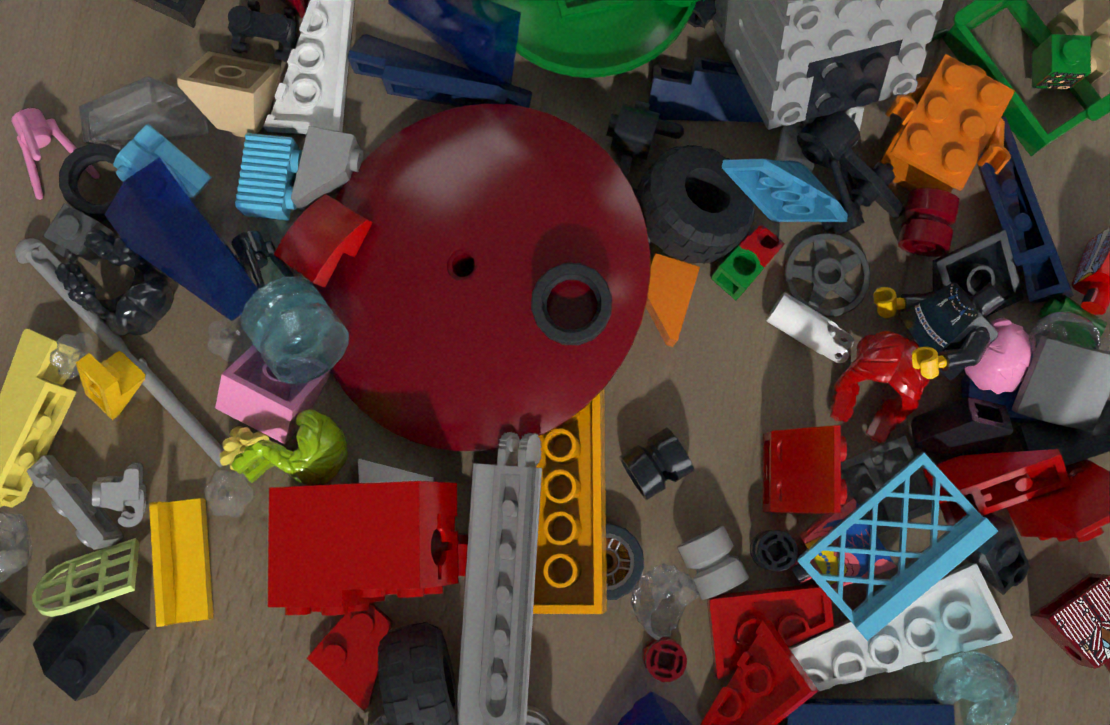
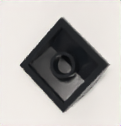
(977, 265)

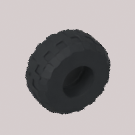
(678, 225)
(417, 676)

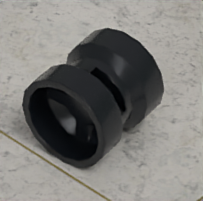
(765, 549)

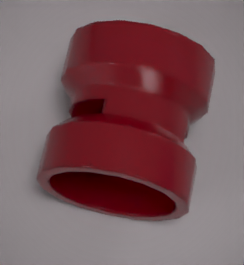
(662, 653)

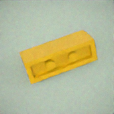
(180, 561)

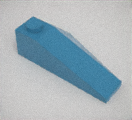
(785, 190)

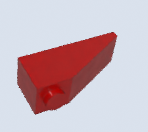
(1000, 479)

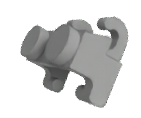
(122, 491)

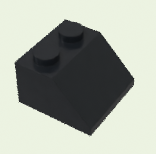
(87, 645)

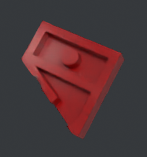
(351, 653)

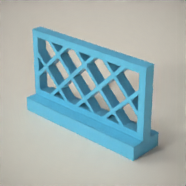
(922, 571)

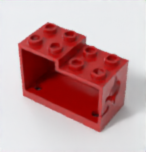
(358, 542)

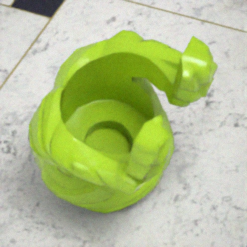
(316, 461)

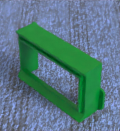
(1019, 117)

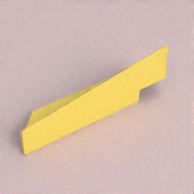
(30, 413)

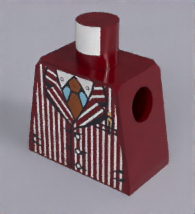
(1081, 621)

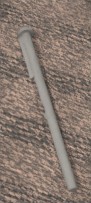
(38, 255)

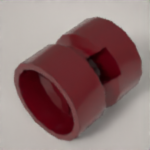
(929, 223)

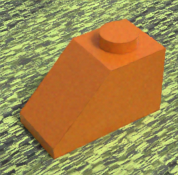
(670, 295)

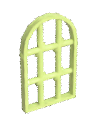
(101, 595)

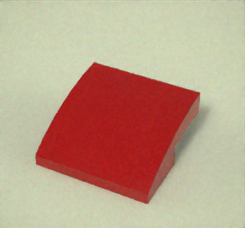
(321, 237)

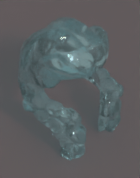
(980, 681)

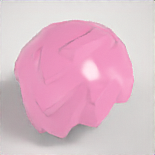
(1004, 359)

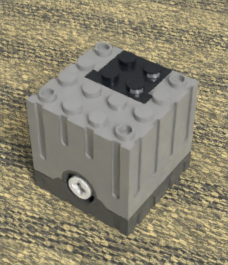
(824, 53)

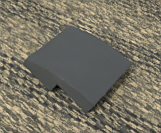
(1065, 384)
(876, 466)

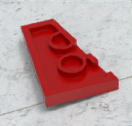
(735, 617)
(764, 686)

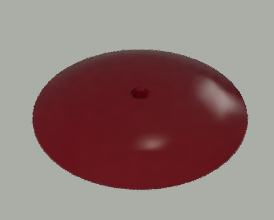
(459, 354)

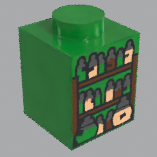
(1061, 61)

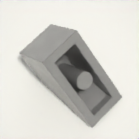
(325, 165)

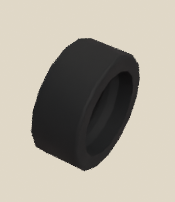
(72, 170)
(565, 272)

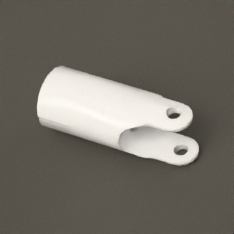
(810, 328)

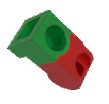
(747, 261)

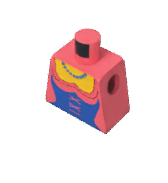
(856, 536)

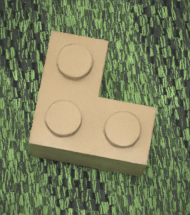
(1092, 20)

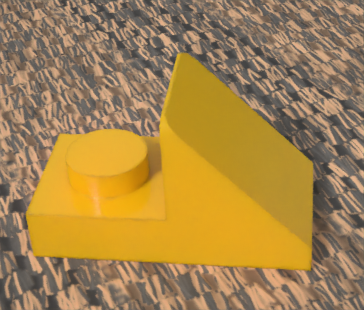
(110, 382)

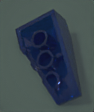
(473, 31)

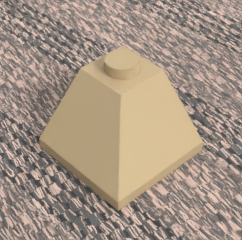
(231, 91)

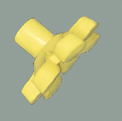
(234, 445)

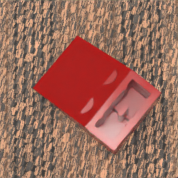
(804, 470)
(1068, 511)

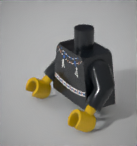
(945, 325)

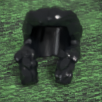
(135, 310)

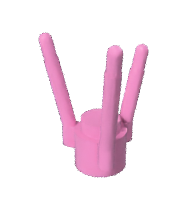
(34, 134)

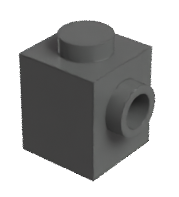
(69, 233)

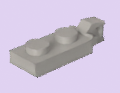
(75, 502)

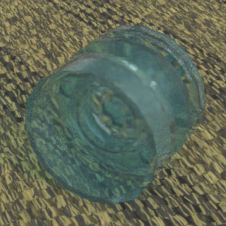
(294, 330)

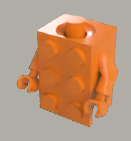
(948, 127)

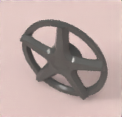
(827, 274)

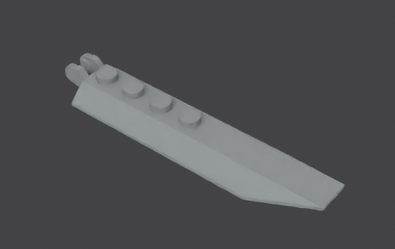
(500, 585)

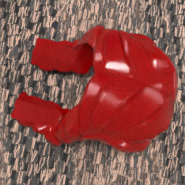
(882, 359)

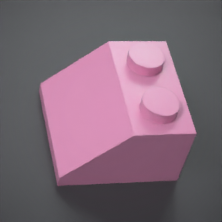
(262, 401)

